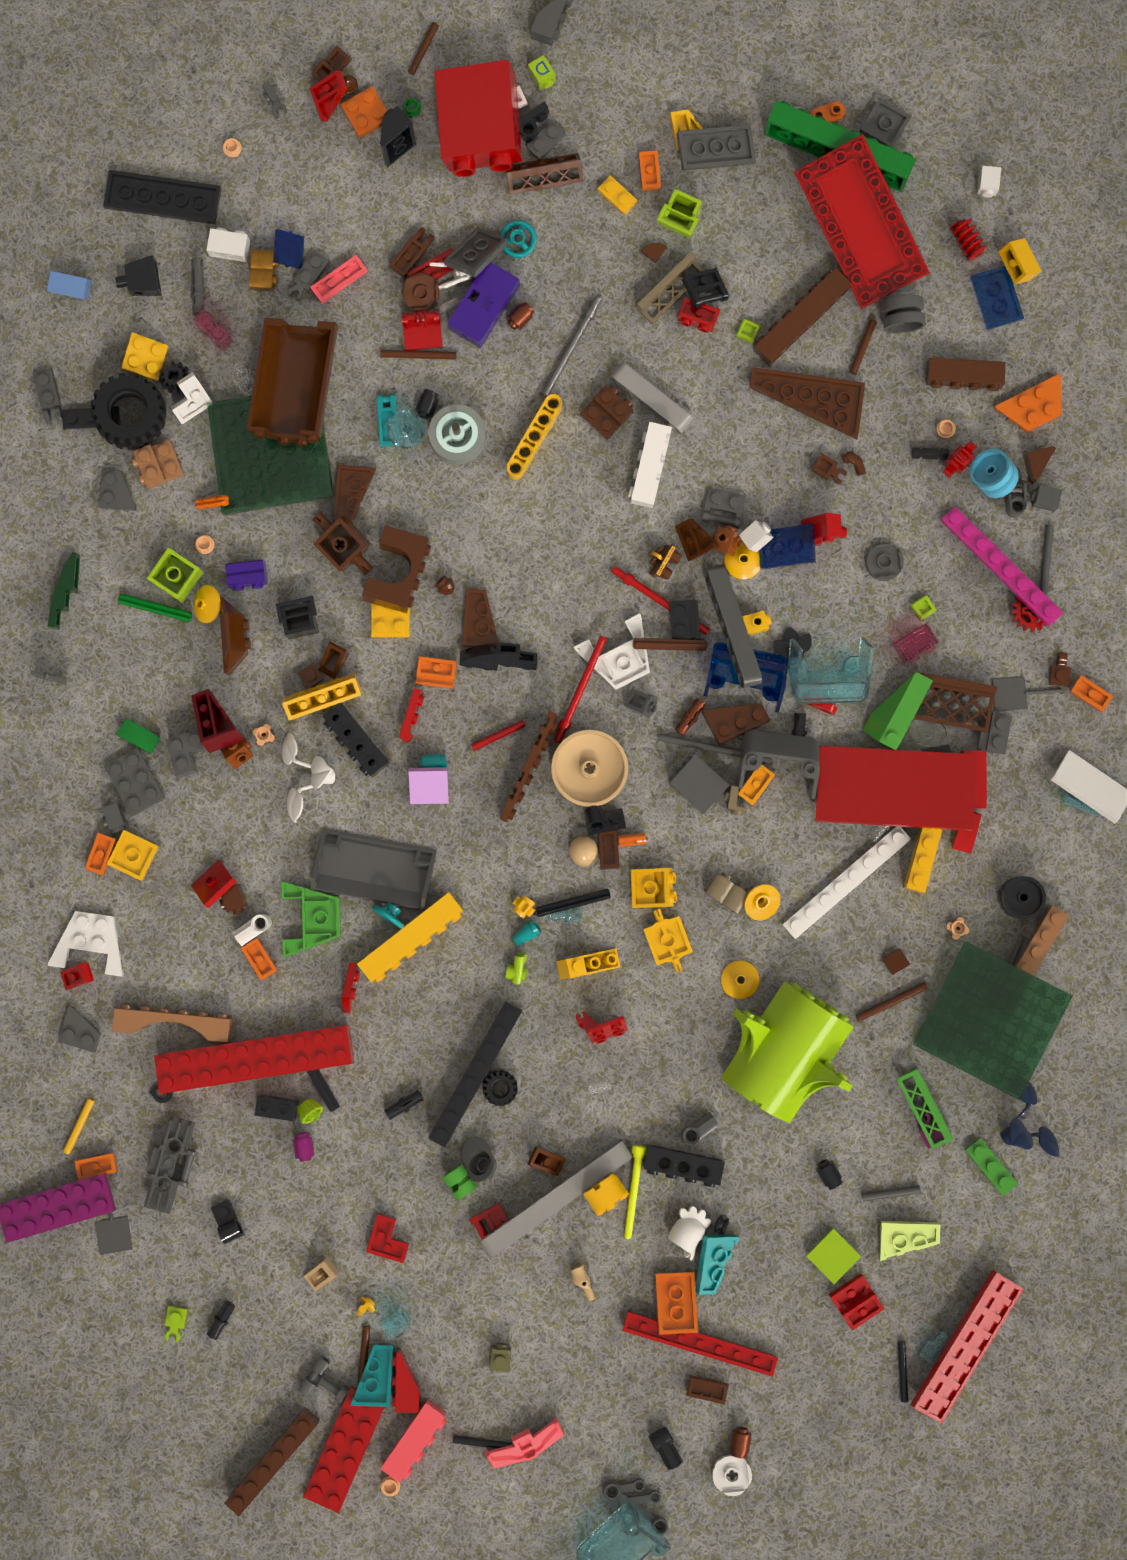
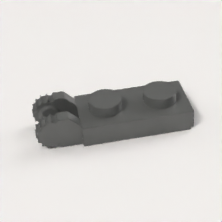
(47, 394)

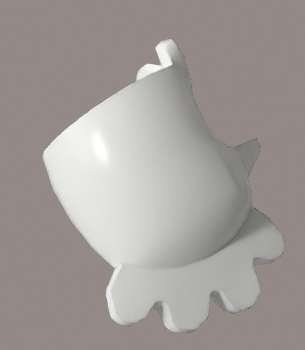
(689, 1230)

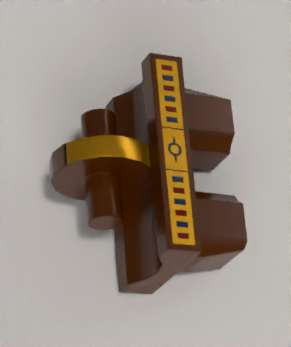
(661, 558)

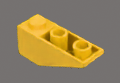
(588, 964)

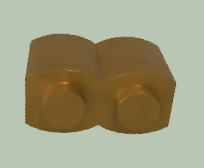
(262, 271)

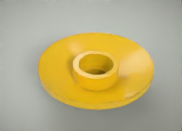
(741, 569)
(206, 604)
(766, 906)
(730, 975)

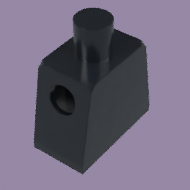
(141, 278)

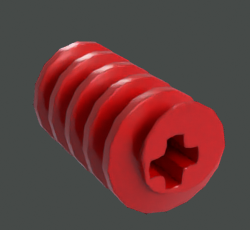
(968, 239)

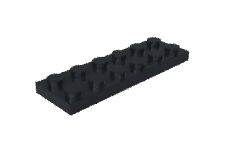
(162, 197)

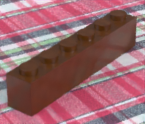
(802, 317)
(272, 1461)

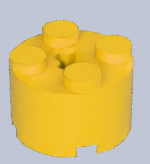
(605, 1194)

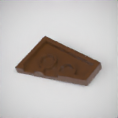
(478, 621)
(734, 721)

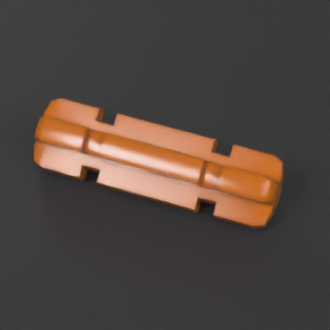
(211, 502)

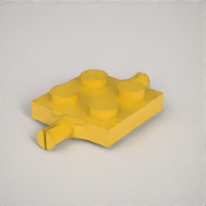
(668, 940)

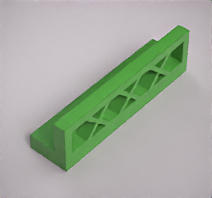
(931, 1104)

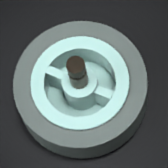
(457, 434)

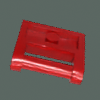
(494, 1216)

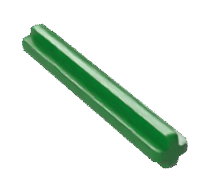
(155, 607)

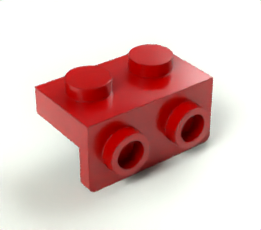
(702, 318)

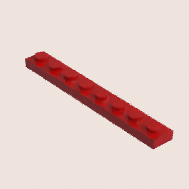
(703, 1345)

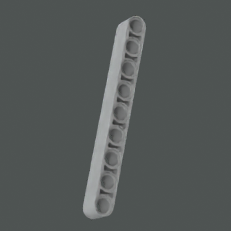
(556, 1199)

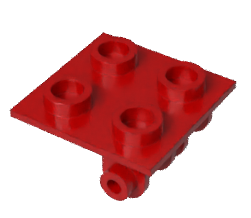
(422, 330)

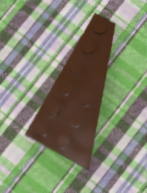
(822, 398)
(533, 761)

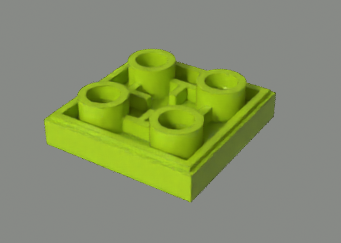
(833, 1256)

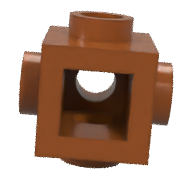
(727, 539)
(238, 753)

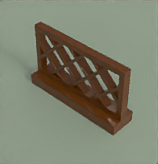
(960, 686)

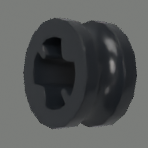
(721, 1224)

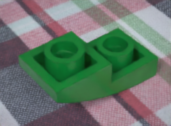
(138, 736)

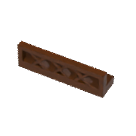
(546, 166)

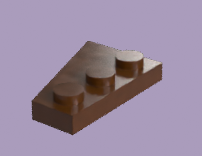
(350, 490)

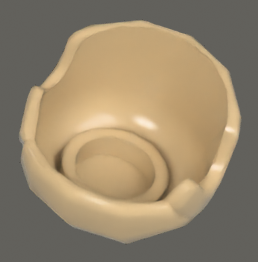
(583, 851)

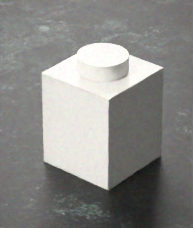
(989, 181)
(756, 535)

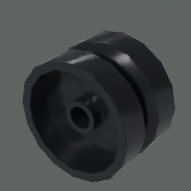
(1033, 899)

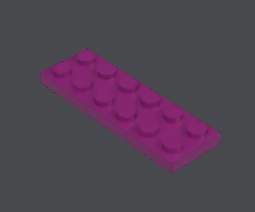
(56, 1207)

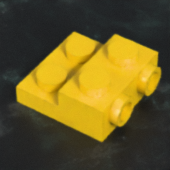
(653, 888)

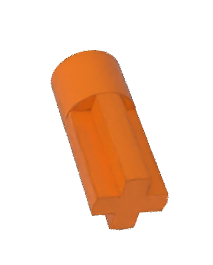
(632, 839)

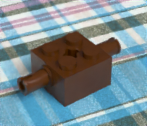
(331, 539)

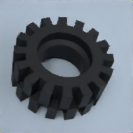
(488, 1088)

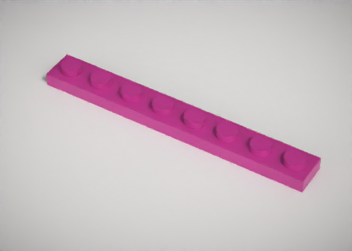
(1001, 566)

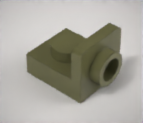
(500, 1357)

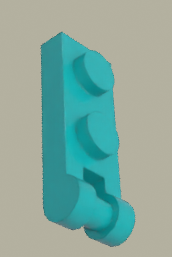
(383, 416)

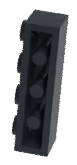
(356, 740)

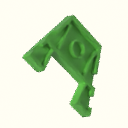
(319, 918)

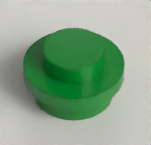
(412, 107)

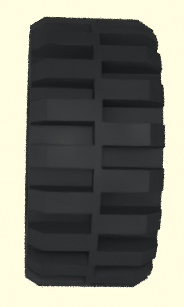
(124, 387)

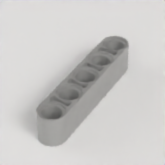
(651, 398)

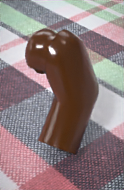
(851, 457)

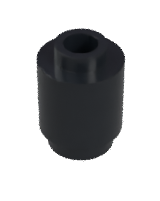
(426, 404)
(829, 1174)

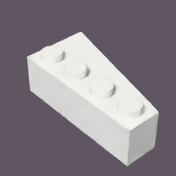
(650, 465)

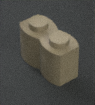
(727, 893)

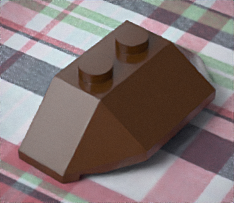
(233, 636)

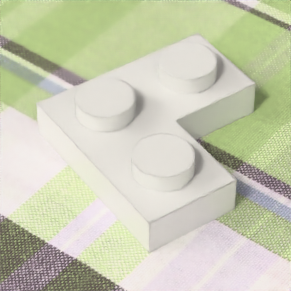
(195, 399)

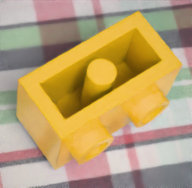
(1019, 261)

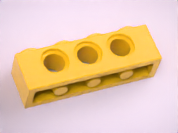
(322, 696)

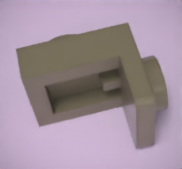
(731, 796)

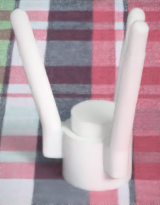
(459, 276)

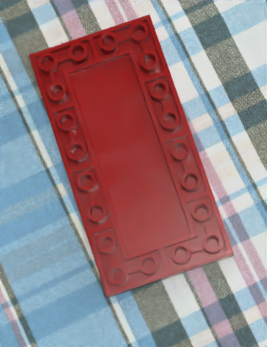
(861, 221)
(896, 788)

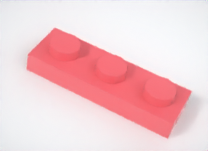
(339, 279)

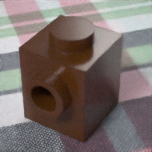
(233, 900)

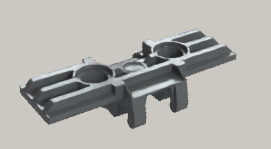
(164, 1162)

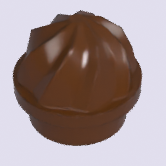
(351, 83)
(445, 586)

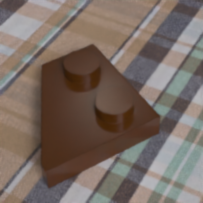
(694, 539)

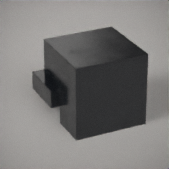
(298, 617)

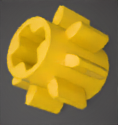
(523, 906)

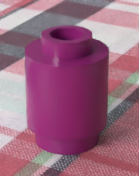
(303, 1146)

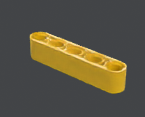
(535, 427)

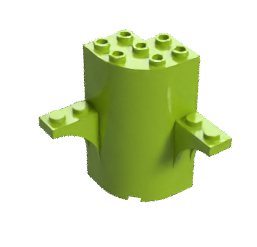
(788, 1051)

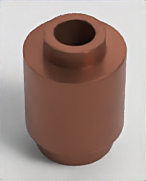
(520, 316)
(740, 1442)

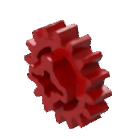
(959, 459)
(1031, 619)

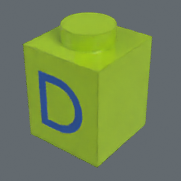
(542, 73)

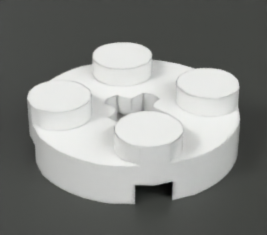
(741, 1480)

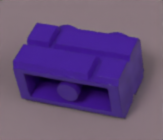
(246, 574)

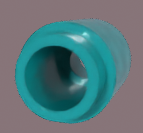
(433, 761)

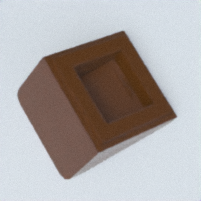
(896, 961)

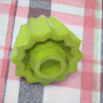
(309, 1111)

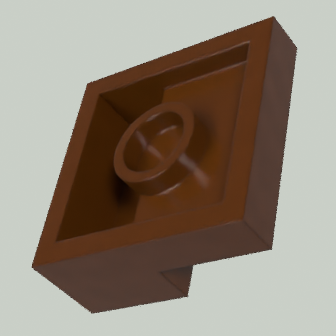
(607, 411)

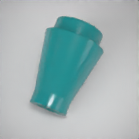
(527, 932)

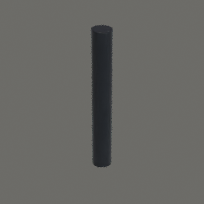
(903, 1371)
(479, 1442)

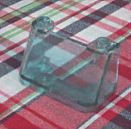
(623, 1537)

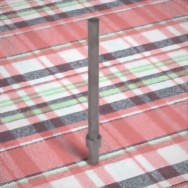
(589, 315)

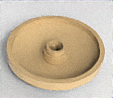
(589, 768)

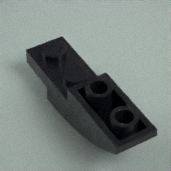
(491, 655)

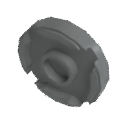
(884, 562)

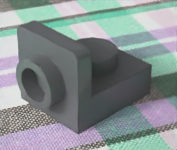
(641, 703)

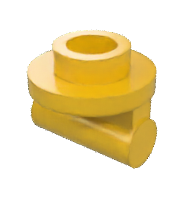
(368, 1305)

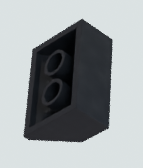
(396, 135)

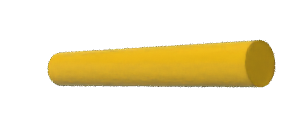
(78, 1126)

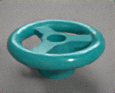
(519, 232)
(389, 913)

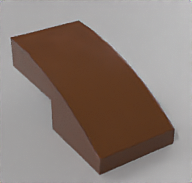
(335, 61)

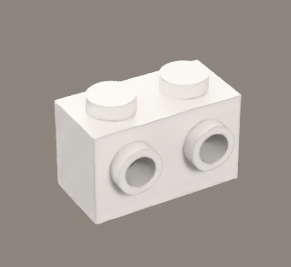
(228, 244)

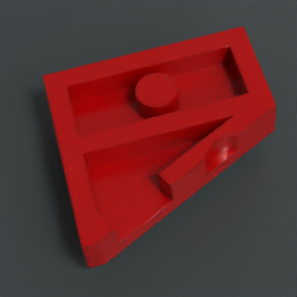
(328, 94)

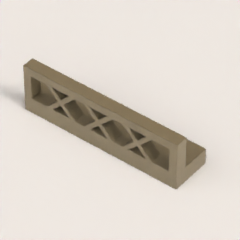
(663, 286)

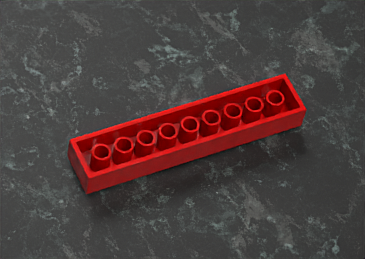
(254, 1059)

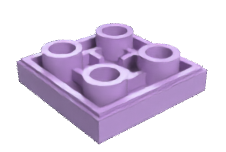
(428, 785)

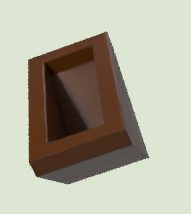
(1036, 461)
(333, 660)

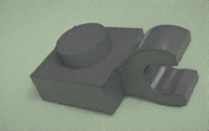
(271, 96)

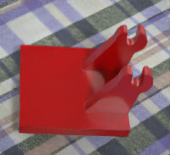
(599, 1033)

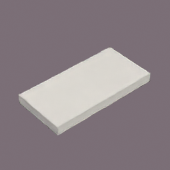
(1091, 786)

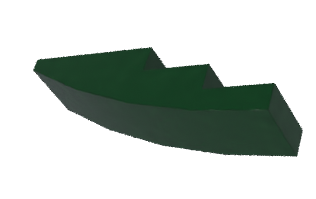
(66, 584)

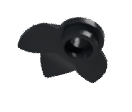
(782, 646)

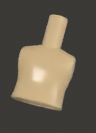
(580, 1276)

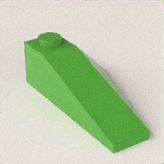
(895, 714)

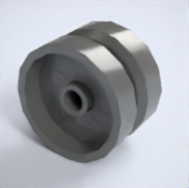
(903, 314)

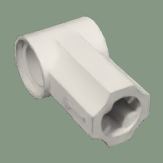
(251, 929)

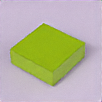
(748, 331)
(923, 607)

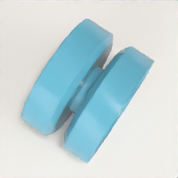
(994, 473)

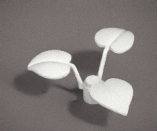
(320, 774)

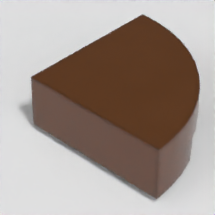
(654, 251)

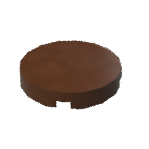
(420, 291)

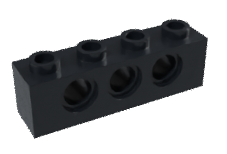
(710, 1179)

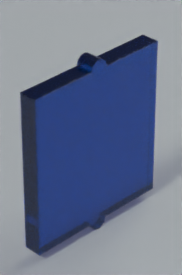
(288, 249)

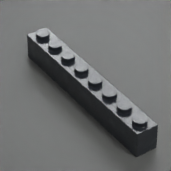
(475, 1074)

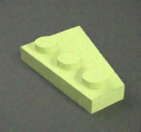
(905, 1236)

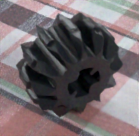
(167, 380)

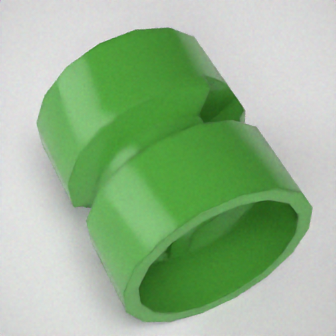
(459, 1182)

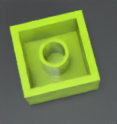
(175, 575)

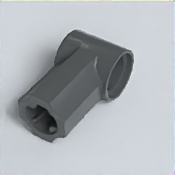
(701, 1128)

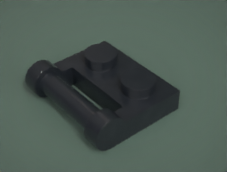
(704, 282)

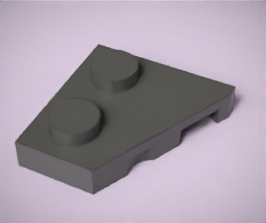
(79, 1032)

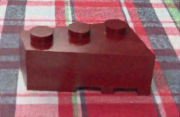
(213, 723)

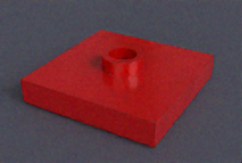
(213, 883)

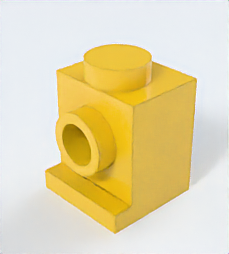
(751, 627)

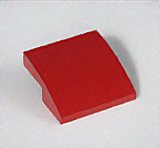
(856, 1301)

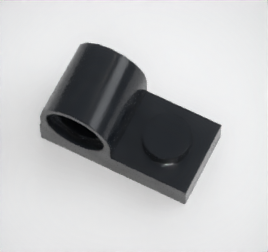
(529, 121)
(600, 821)
(227, 1220)

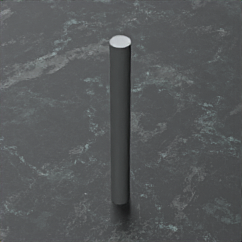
(1046, 558)

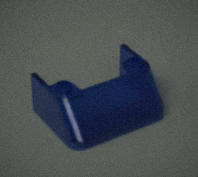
(772, 668)

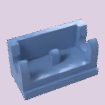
(69, 285)

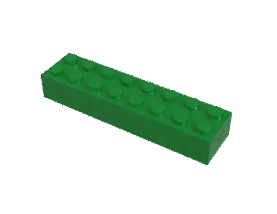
(820, 137)

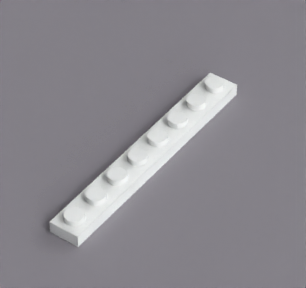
(846, 882)

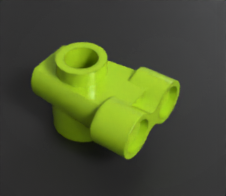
(517, 971)

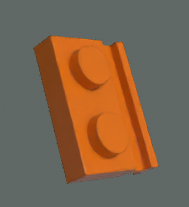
(436, 672)

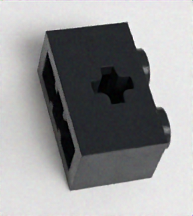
(276, 1107)

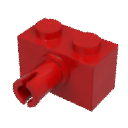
(826, 527)

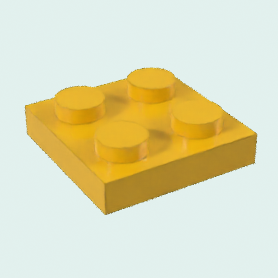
(144, 357)
(389, 623)
(132, 855)

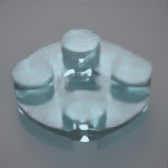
(398, 436)

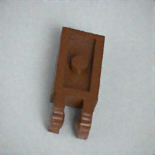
(411, 253)

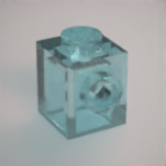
(395, 1323)

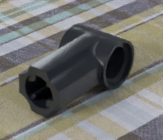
(663, 1443)

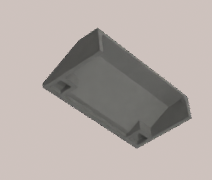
(373, 869)

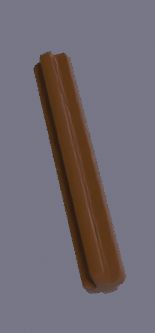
(669, 644)

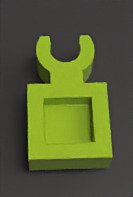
(175, 1319)

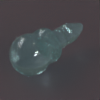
(574, 915)

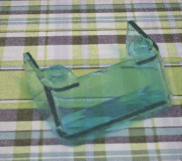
(832, 686)

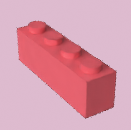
(413, 1441)

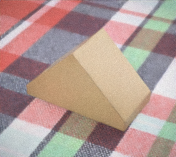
(321, 1274)

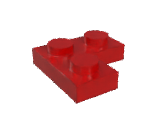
(382, 1243)

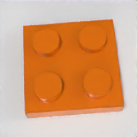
(364, 111)

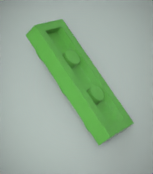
(991, 1166)

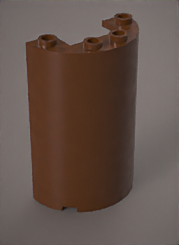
(292, 381)

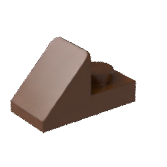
(546, 1160)

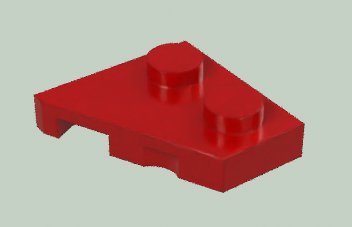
(349, 990)

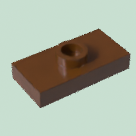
(609, 850)
(707, 1389)

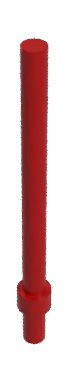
(629, 579)
(565, 722)

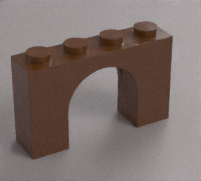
(399, 595)

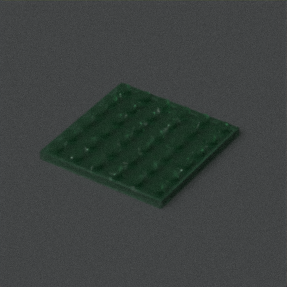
(260, 470)
(993, 1020)

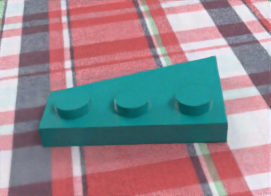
(713, 1258)
(376, 1380)

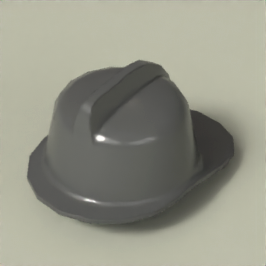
(478, 1159)

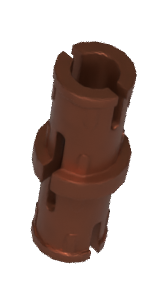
(690, 717)

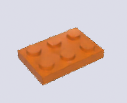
(676, 1303)

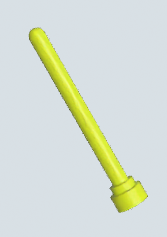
(638, 1154)

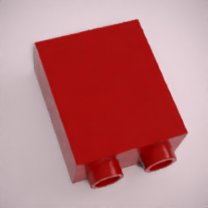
(478, 117)

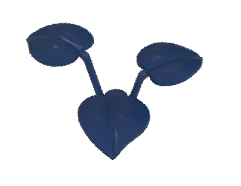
(1018, 1135)

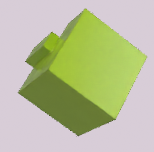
(680, 213)

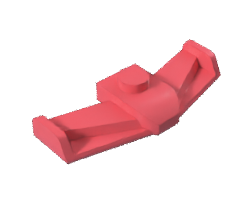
(526, 1445)

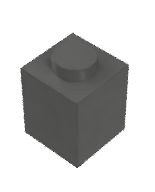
(1046, 498)

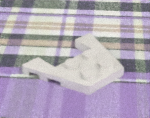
(622, 663)
(92, 934)

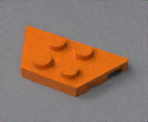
(1034, 405)

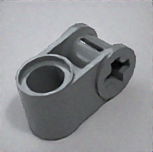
(1018, 497)

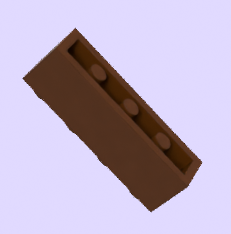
(965, 373)

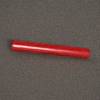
(498, 735)

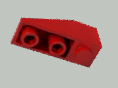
(407, 1388)

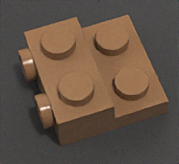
(157, 464)

